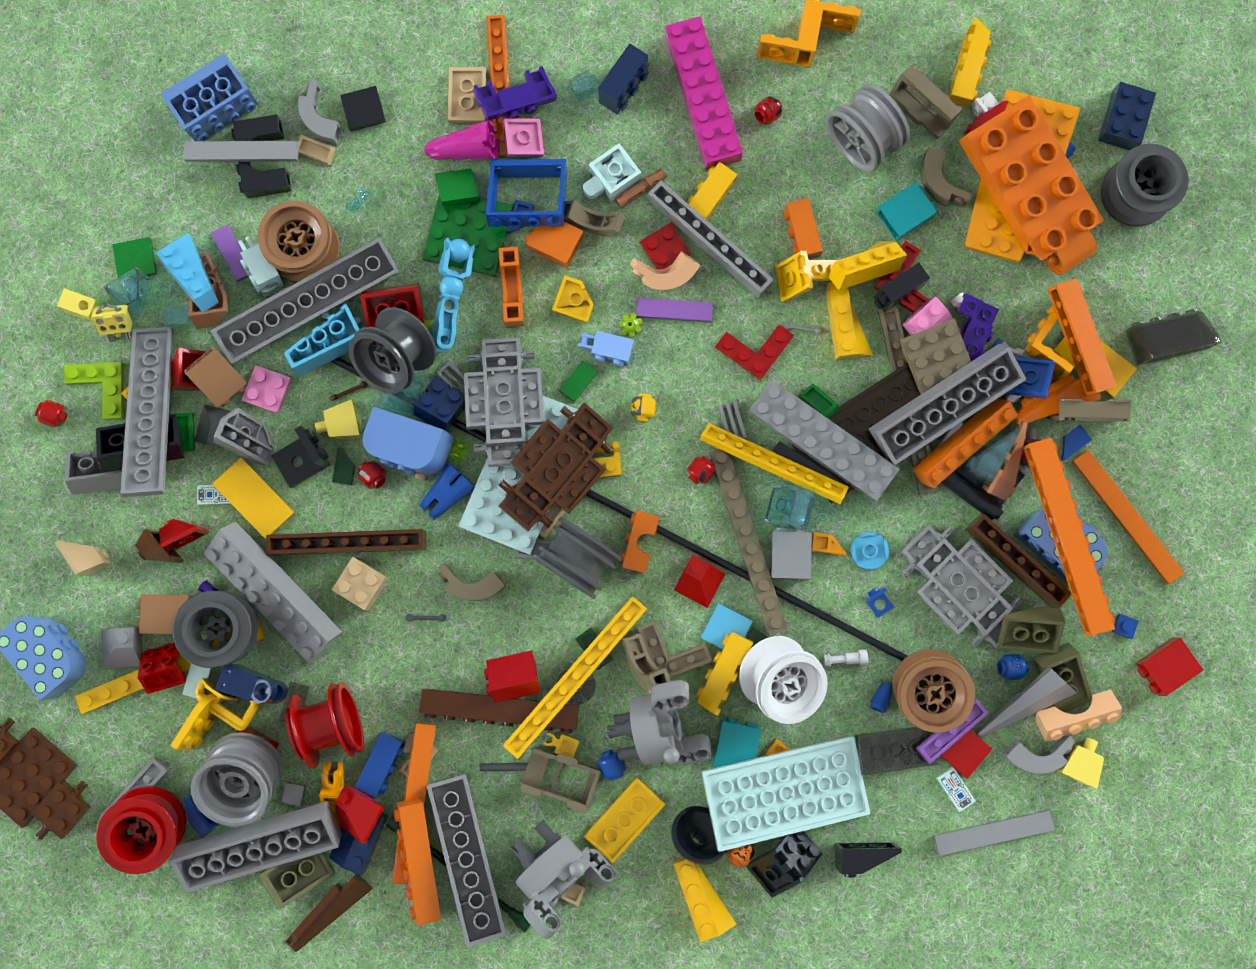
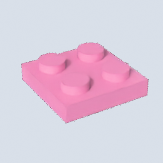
(523, 137)
(266, 389)

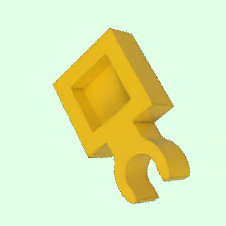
(565, 745)

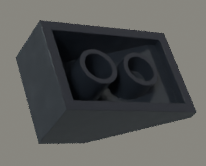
(861, 857)

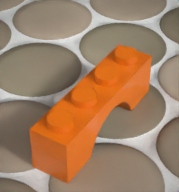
(512, 287)

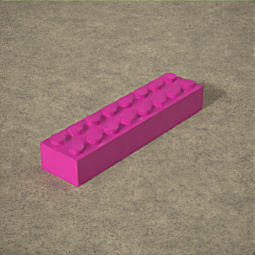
(703, 93)

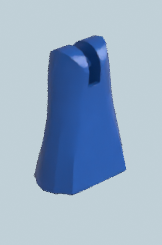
(446, 491)

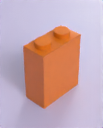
(555, 243)

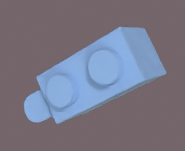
(608, 347)

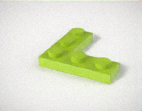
(112, 380)

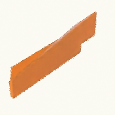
(1039, 408)

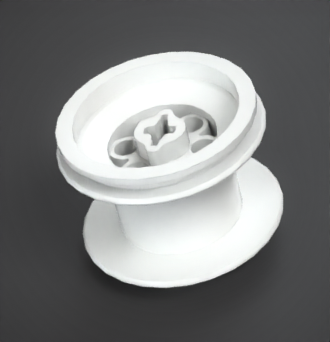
(797, 679)

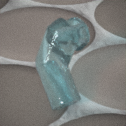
(362, 196)

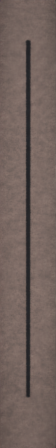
(704, 553)

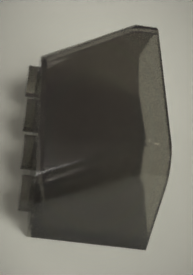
(1171, 336)

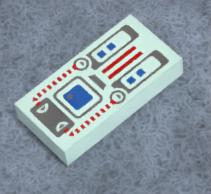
(209, 496)
(955, 789)

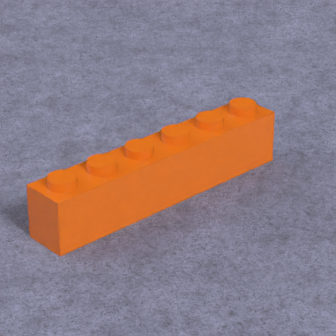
(1081, 337)
(965, 442)
(418, 861)

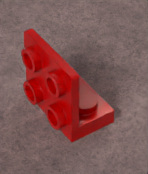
(160, 669)

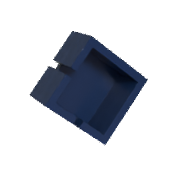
(439, 404)

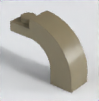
(935, 183)
(592, 221)
(479, 591)
(641, 665)

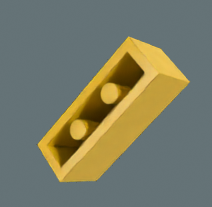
(712, 190)

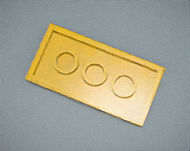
(1118, 365)
(253, 498)
(624, 820)

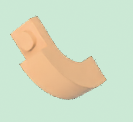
(670, 277)

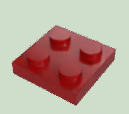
(664, 246)

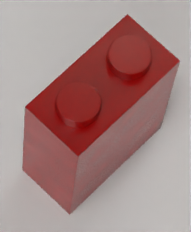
(1168, 667)
(512, 676)

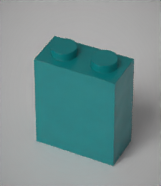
(906, 211)
(736, 742)

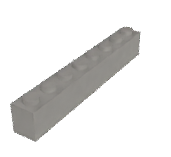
(710, 239)

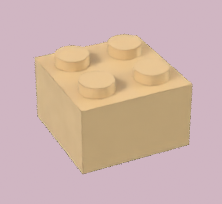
(360, 583)

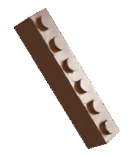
(1018, 561)

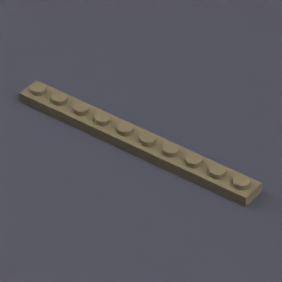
(892, 333)
(748, 542)

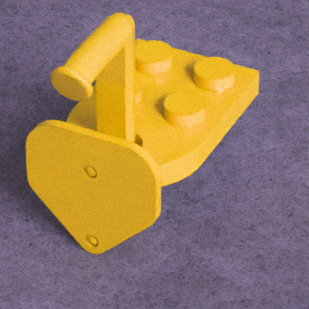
(205, 711)

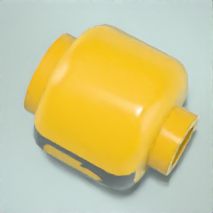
(643, 407)

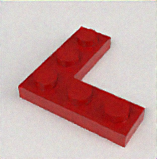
(916, 300)
(752, 362)

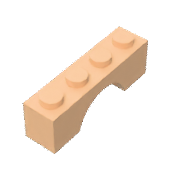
(1056, 724)

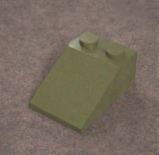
(1032, 630)
(1069, 667)
(294, 878)

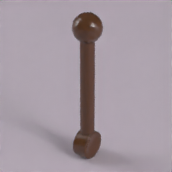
(363, 384)

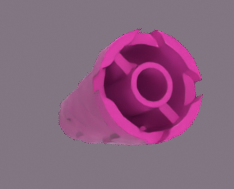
(471, 143)

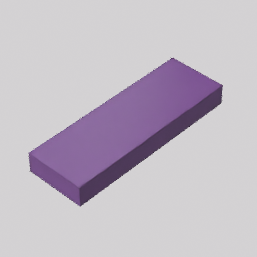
(230, 250)

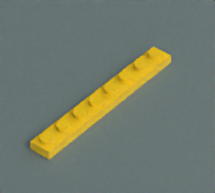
(774, 463)

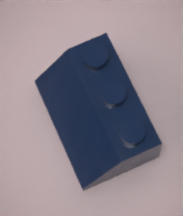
(353, 854)

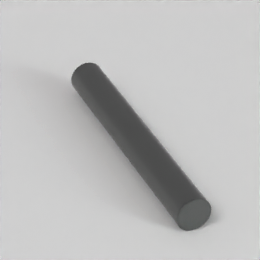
(503, 766)

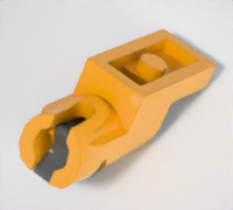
(332, 784)

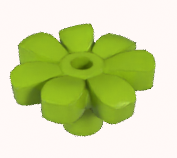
(635, 324)

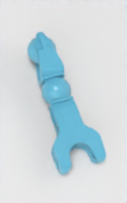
(451, 287)

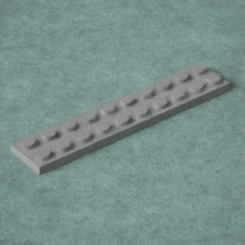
(147, 413)

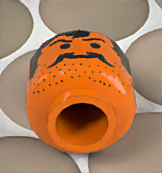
(741, 855)

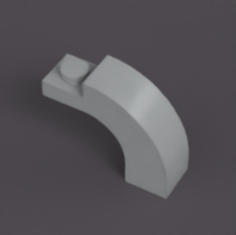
(321, 128)
(1043, 763)

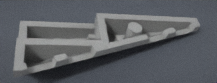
(1040, 694)

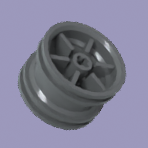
(577, 557)

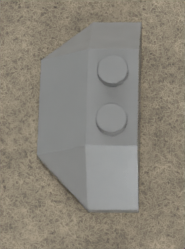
(245, 437)

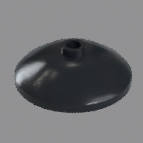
(695, 823)

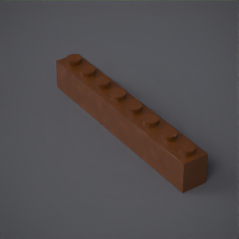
(346, 542)
(482, 707)

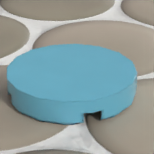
(869, 550)

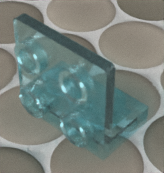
(403, 401)

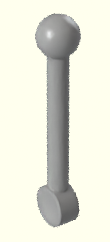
(786, 325)

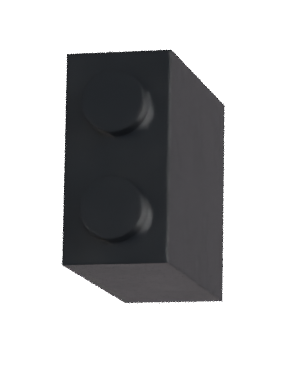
(901, 287)

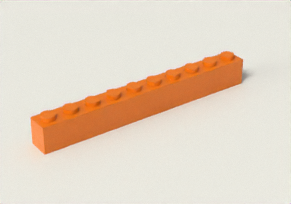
(1069, 537)

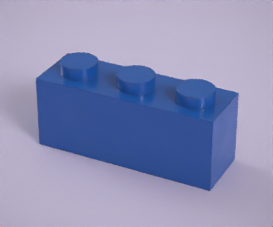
(380, 764)

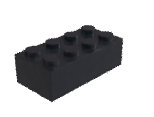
(111, 444)

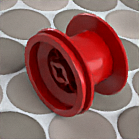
(324, 725)
(153, 808)

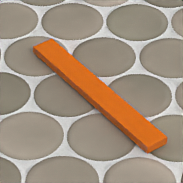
(498, 67)
(1128, 517)
(416, 781)

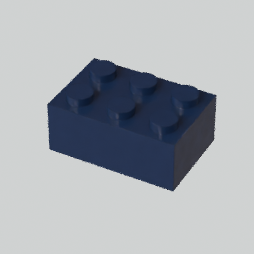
(623, 79)
(1127, 116)

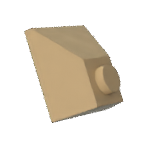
(84, 559)

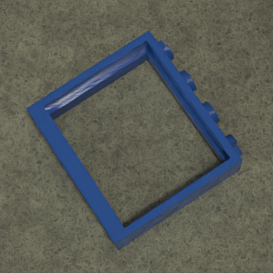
(526, 168)

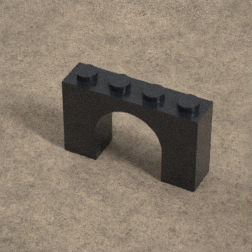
(257, 182)

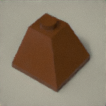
(151, 550)

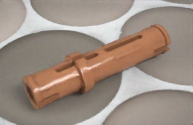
(644, 185)

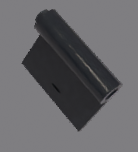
(972, 492)

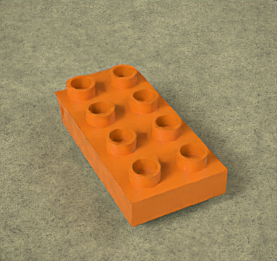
(1034, 186)

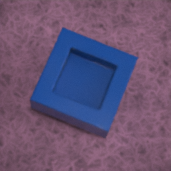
(1125, 626)

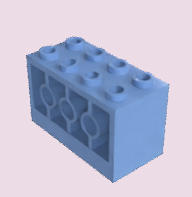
(209, 99)

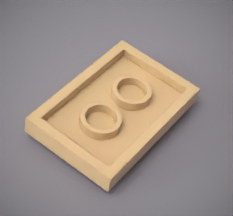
(461, 99)

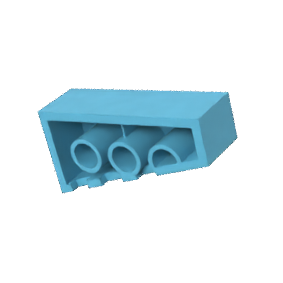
(187, 268)
(324, 343)

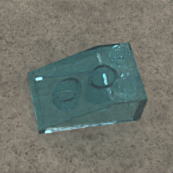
(987, 462)

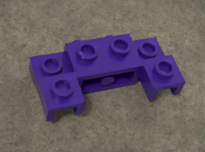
(516, 99)
(978, 325)

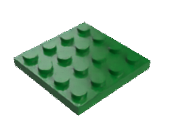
(468, 223)

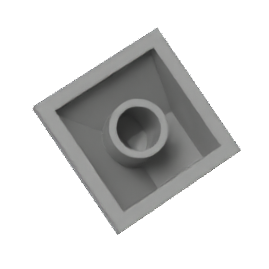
(121, 648)

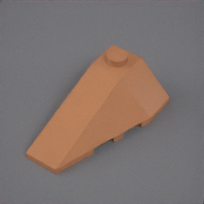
(213, 315)
(1005, 479)

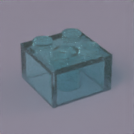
(790, 507)

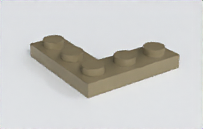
(674, 664)

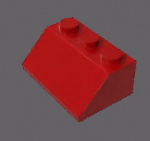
(403, 297)

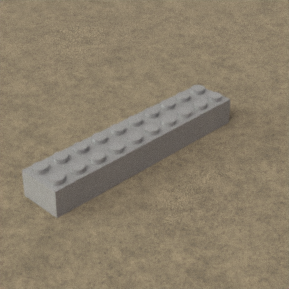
(304, 300)

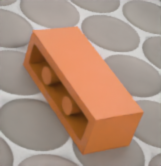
(802, 228)

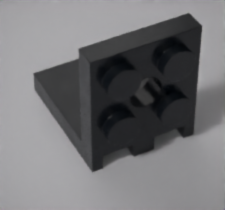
(307, 448)
(786, 863)

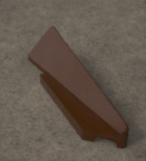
(332, 906)

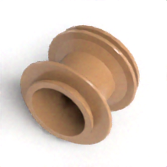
(302, 221)
(950, 706)

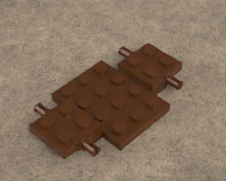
(556, 467)
(35, 783)

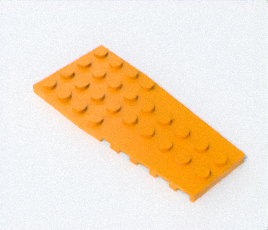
(988, 228)

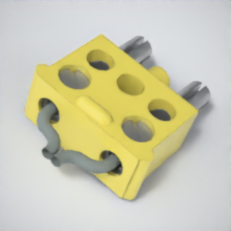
(112, 320)

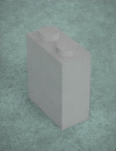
(790, 554)

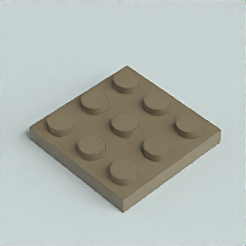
(935, 354)

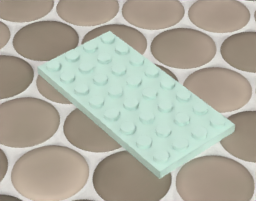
(482, 512)
(785, 793)

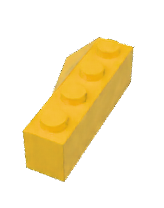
(969, 64)
(874, 262)
(846, 330)
(724, 672)
(704, 904)

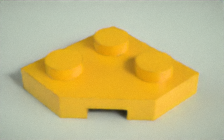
(573, 300)

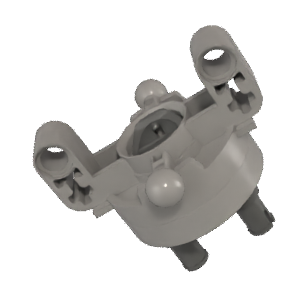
(657, 728)
(552, 873)

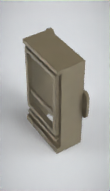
(917, 109)
(1093, 410)
(535, 772)

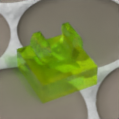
(459, 451)

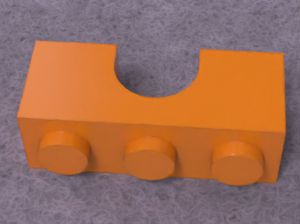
(634, 557)

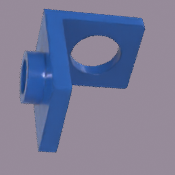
(876, 594)

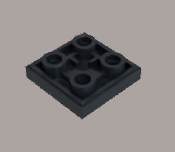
(363, 108)

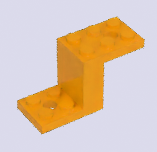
(814, 15)

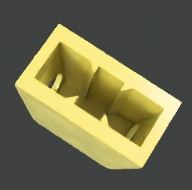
(76, 304)
(341, 422)
(1084, 763)

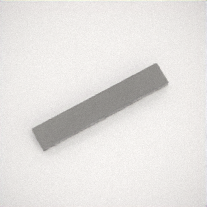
(240, 151)
(993, 832)

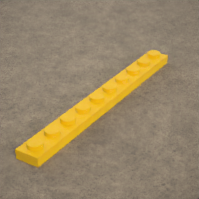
(574, 678)
(130, 684)

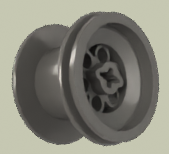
(1131, 195)
(392, 350)
(189, 626)

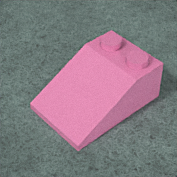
(927, 316)

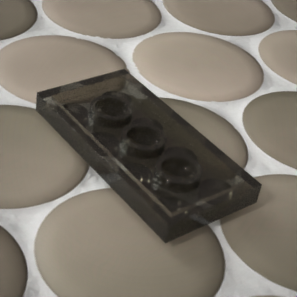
(891, 750)

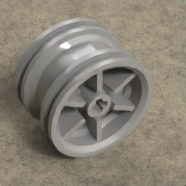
(868, 127)
(245, 779)

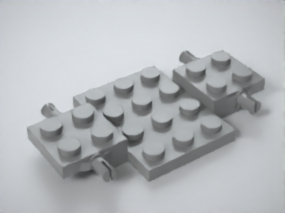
(503, 399)
(960, 584)

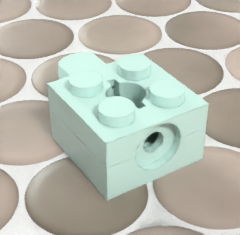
(611, 174)
(261, 273)

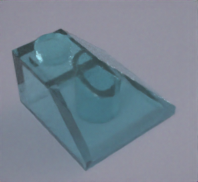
(130, 290)

